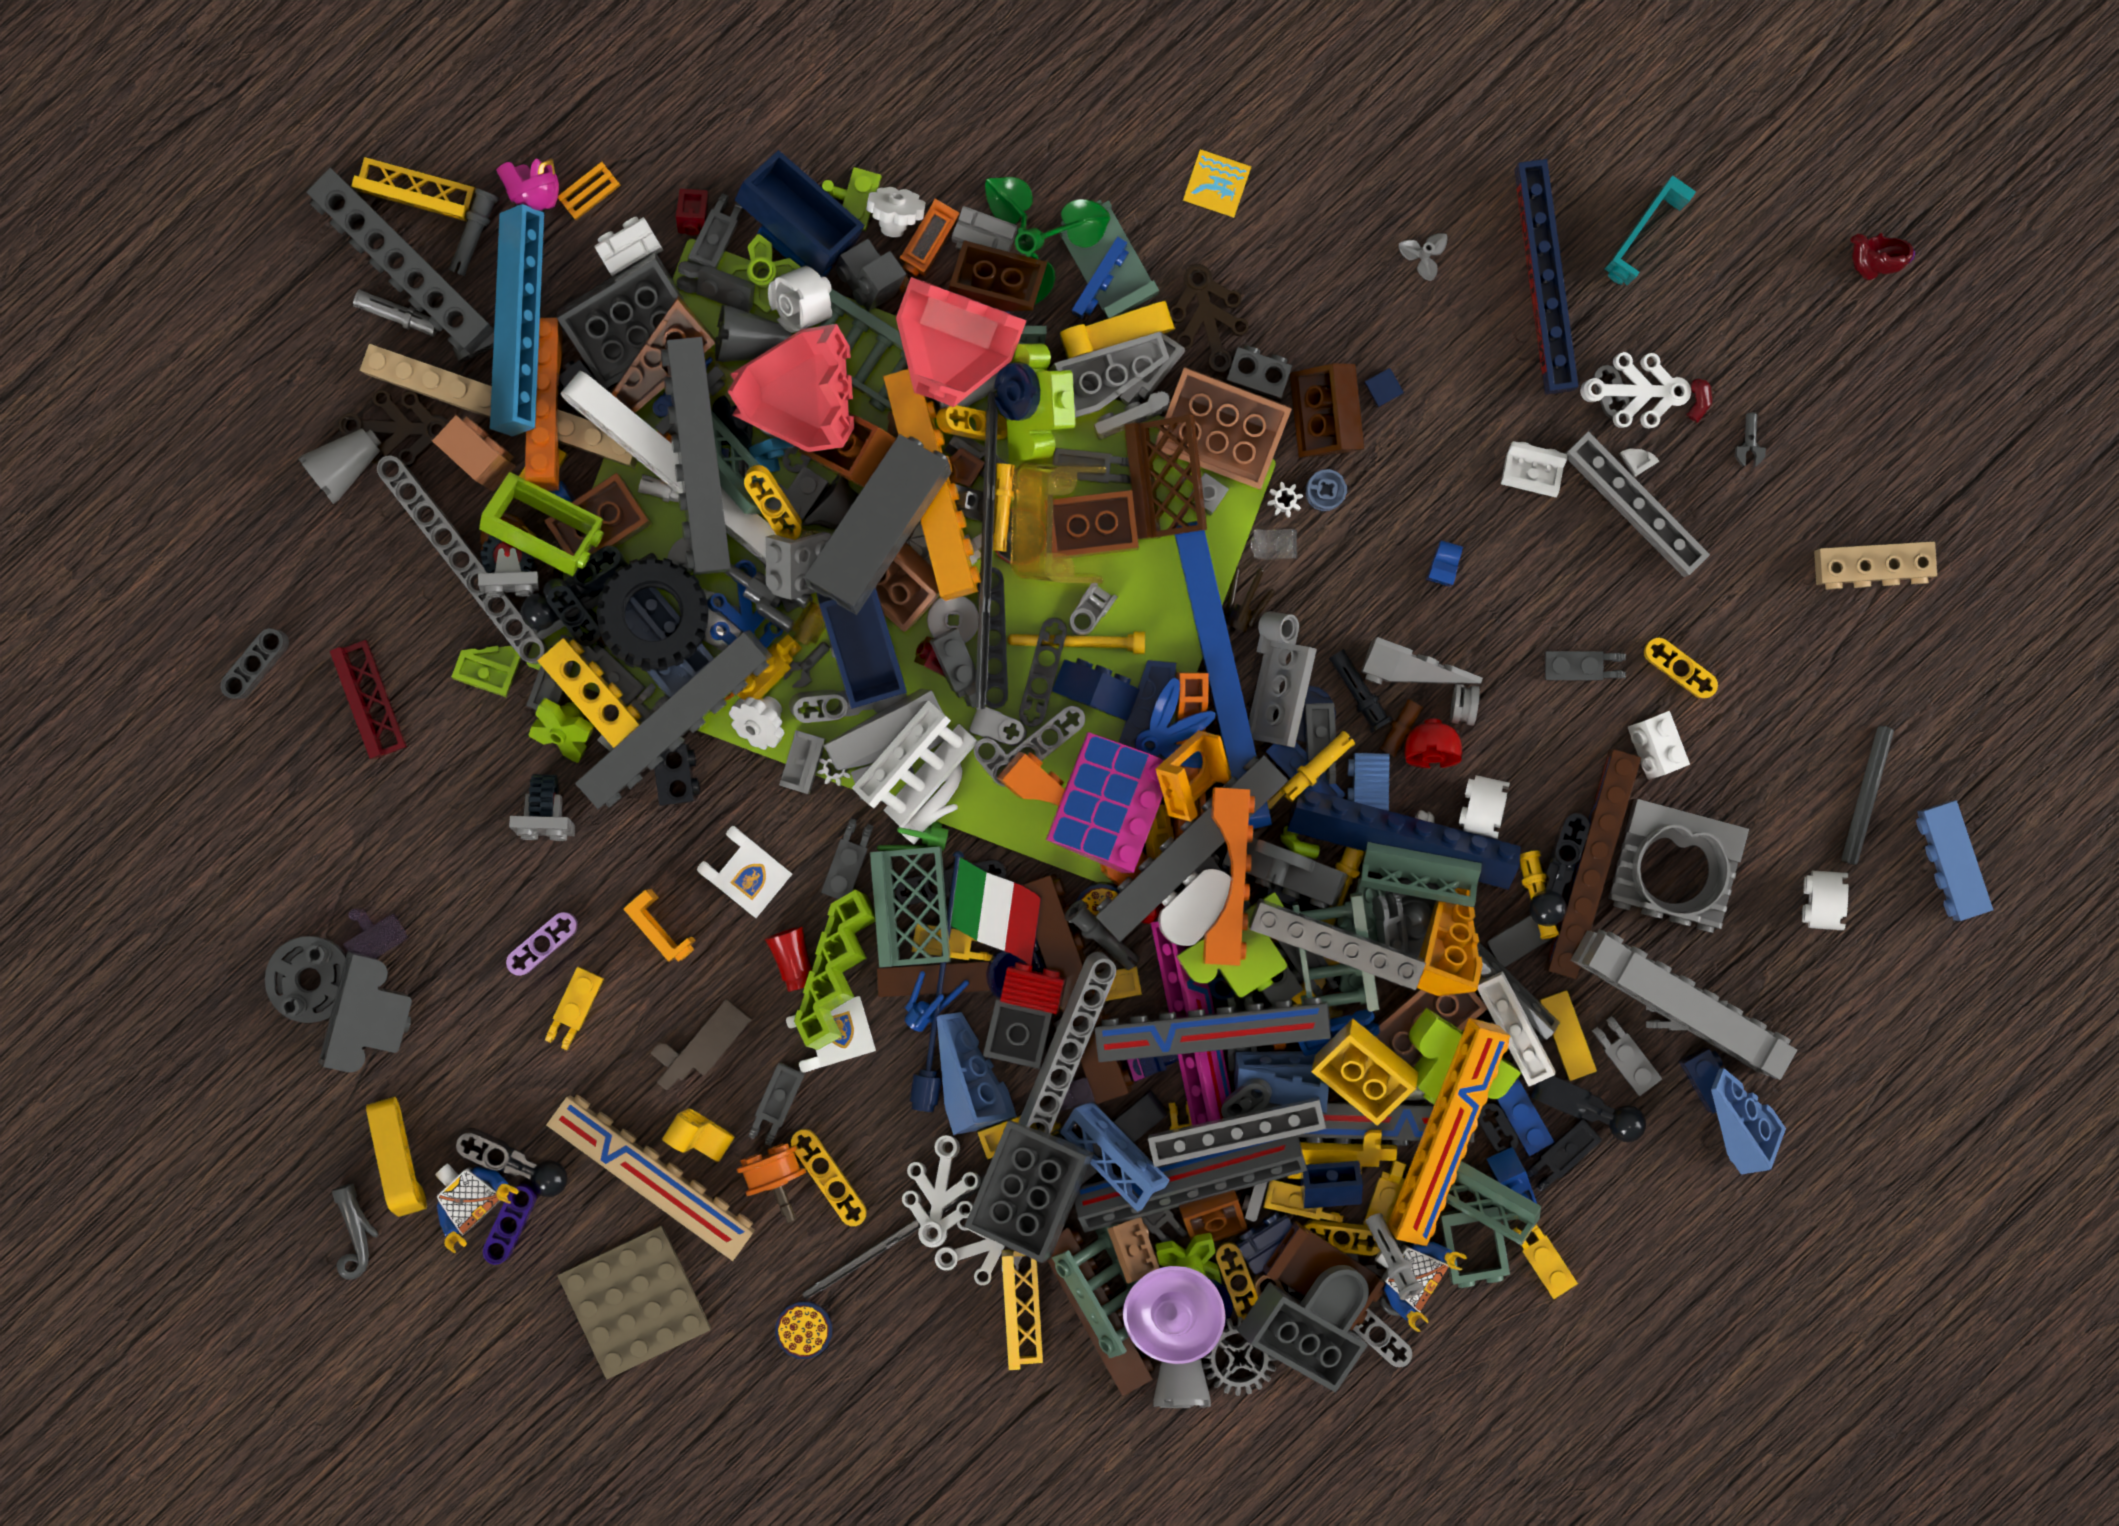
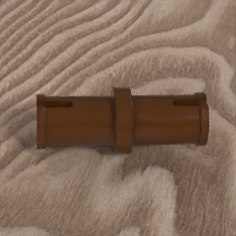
(1401, 727)

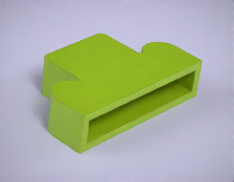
(1033, 437)
(1254, 972)
(1438, 1043)

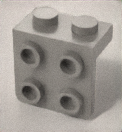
(789, 562)

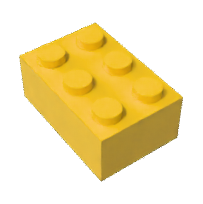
(1365, 1072)

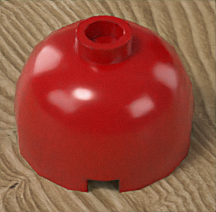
(1433, 744)

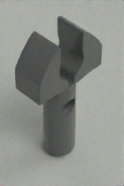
(1750, 442)
(807, 664)

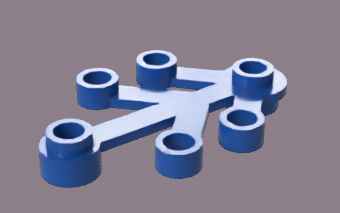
(745, 619)

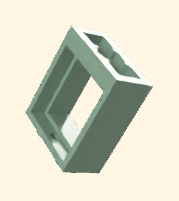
(1468, 1279)

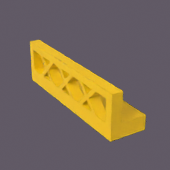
(407, 196)
(1012, 1314)

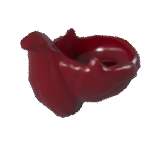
(1880, 255)

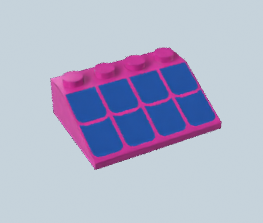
(1108, 804)

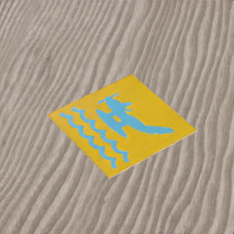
(1217, 183)

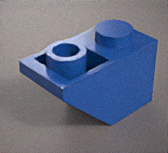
(1510, 1172)

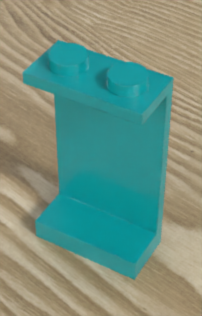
(1673, 192)

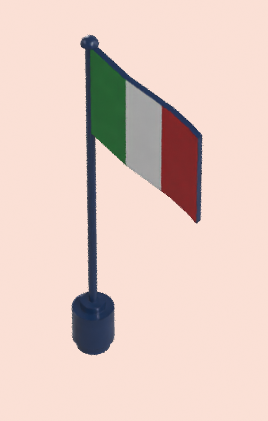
(990, 913)

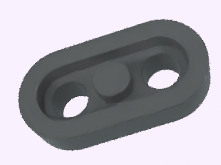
(1247, 1098)

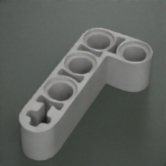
(1034, 742)

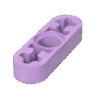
(530, 963)

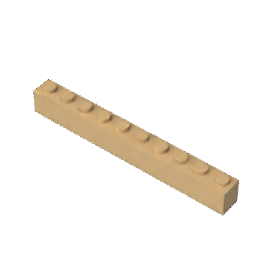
(477, 399)

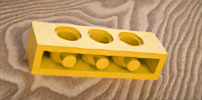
(555, 664)

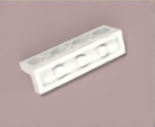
(1511, 1018)

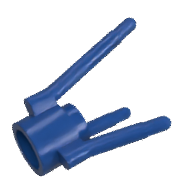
(921, 1013)

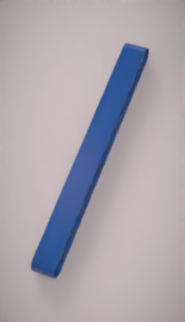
(1218, 657)

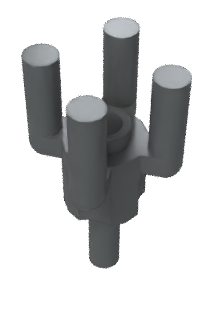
(765, 601)

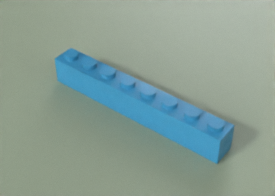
(517, 320)

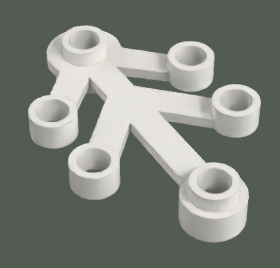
(1642, 390)
(939, 1196)
(971, 1250)

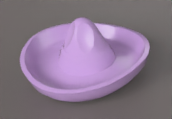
(1174, 1315)

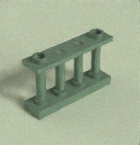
(886, 338)
(1365, 994)
(1097, 1316)

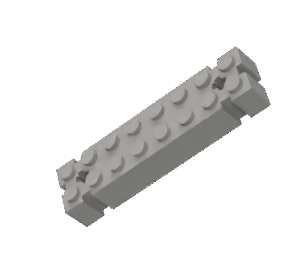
(1684, 1003)

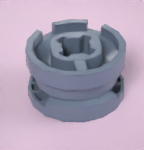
(1325, 490)

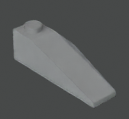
(1112, 370)
(1397, 664)
(870, 738)

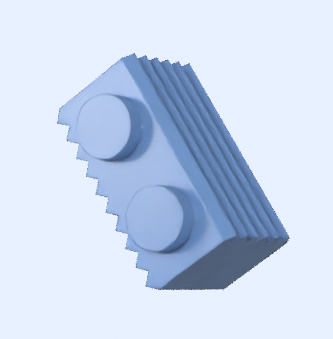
(1370, 779)

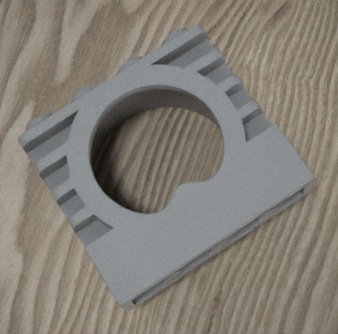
(1718, 840)

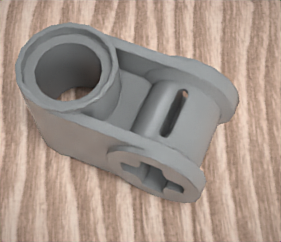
(1092, 608)
(993, 725)

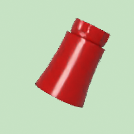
(791, 956)

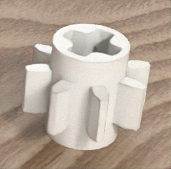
(1289, 493)
(826, 771)

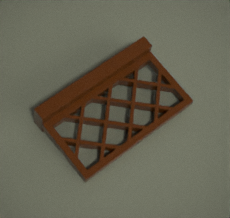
(1145, 485)

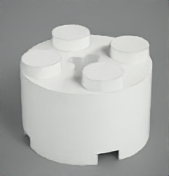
(800, 299)
(1484, 807)
(1826, 900)

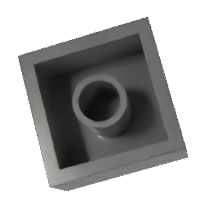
(1018, 1034)

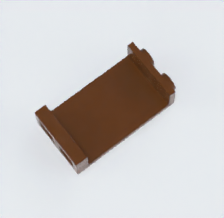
(1306, 1255)

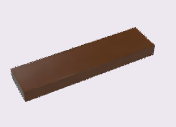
(901, 980)

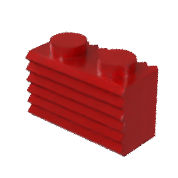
(1033, 988)

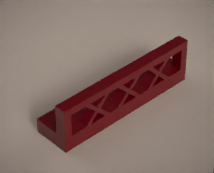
(358, 705)

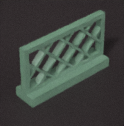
(886, 912)

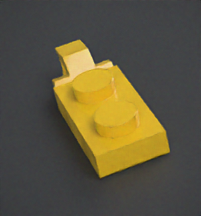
(779, 665)
(1386, 1192)

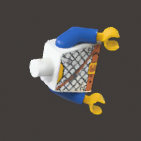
(468, 1199)
(1428, 1268)

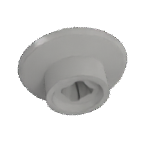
(960, 606)

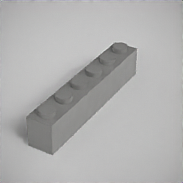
(1636, 504)
(1236, 1131)

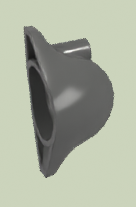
(832, 505)

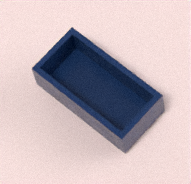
(799, 212)
(863, 651)

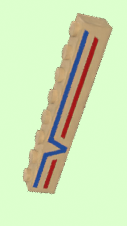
(651, 1177)

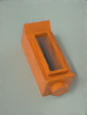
(929, 238)

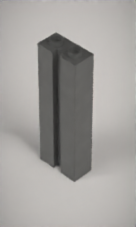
(878, 523)

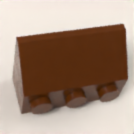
(1327, 410)

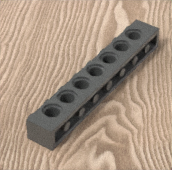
(332, 188)

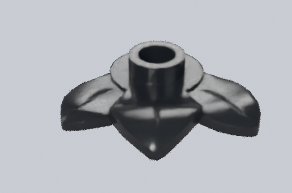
(737, 426)

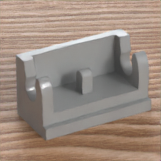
(802, 762)

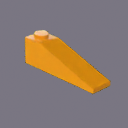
(1451, 950)

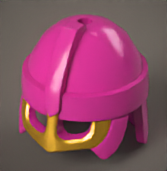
(533, 186)

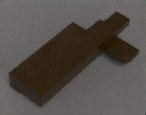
(704, 1047)

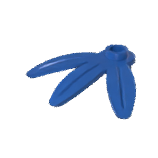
(1166, 737)

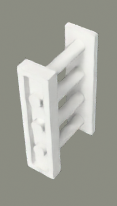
(901, 755)

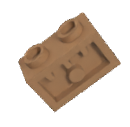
(1133, 1249)

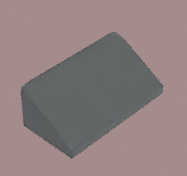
(1516, 941)

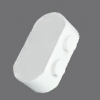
(1195, 907)

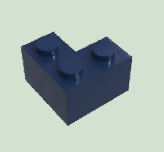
(1096, 688)

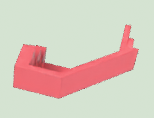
(953, 341)
(799, 390)

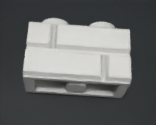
(627, 245)

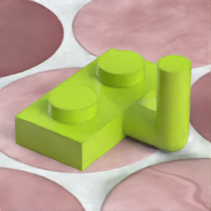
(856, 196)

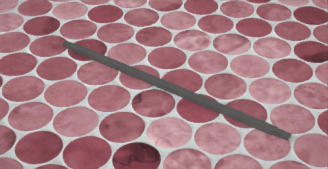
(986, 551)
(887, 1243)

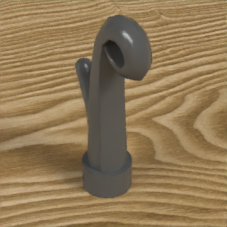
(356, 1224)

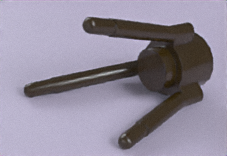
(1240, 615)

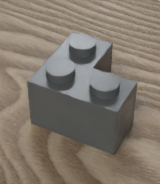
(870, 275)
(803, 493)

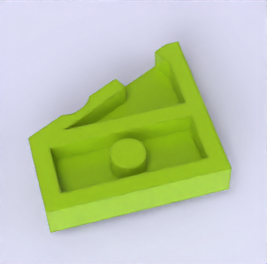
(488, 668)

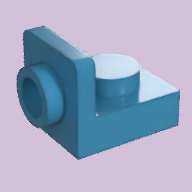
(768, 452)

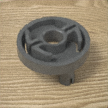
(298, 1002)

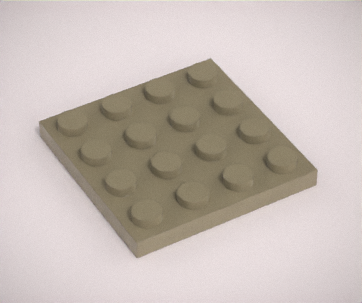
(634, 1302)

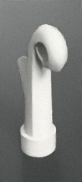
(935, 807)

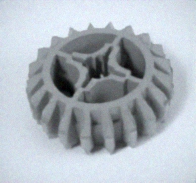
(1231, 1367)

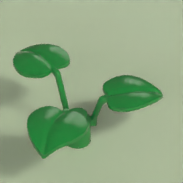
(1083, 218)

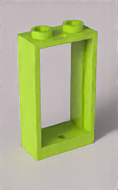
(550, 504)

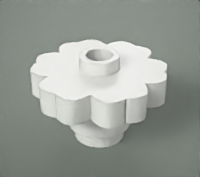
(895, 209)
(758, 721)

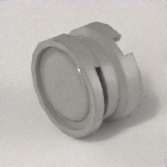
(1468, 700)

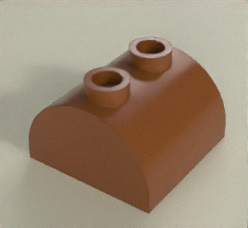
(1214, 1215)

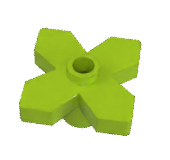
(762, 259)
(562, 726)
(1194, 1256)

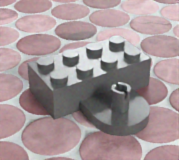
(1295, 873)
(1315, 1331)

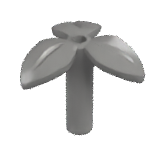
(1434, 246)

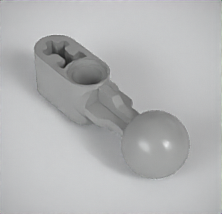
(823, 696)

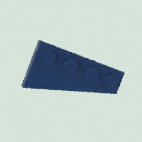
(1152, 682)

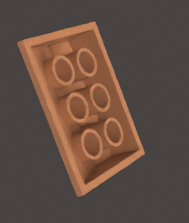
(1232, 425)

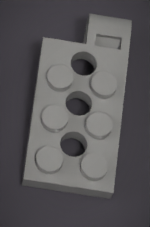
(1276, 641)

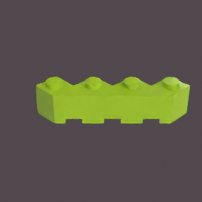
(835, 953)

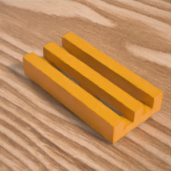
(583, 181)

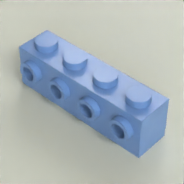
(1954, 860)

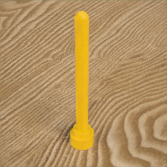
(1134, 642)

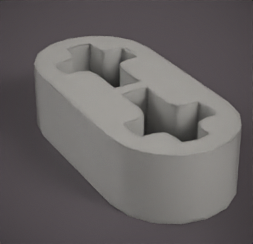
(1607, 400)

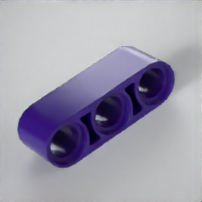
(498, 1232)

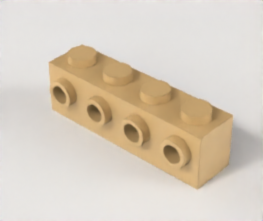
(1875, 563)

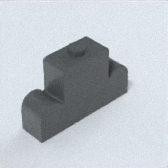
(363, 1015)

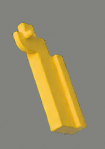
(1367, 1153)

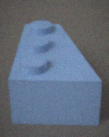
(1285, 1072)

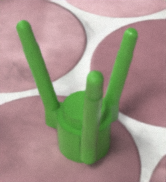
(931, 837)

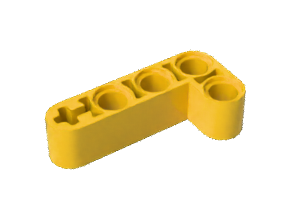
(1117, 330)
(696, 1131)
(394, 1159)

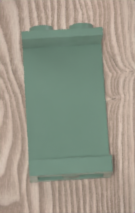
(1130, 282)

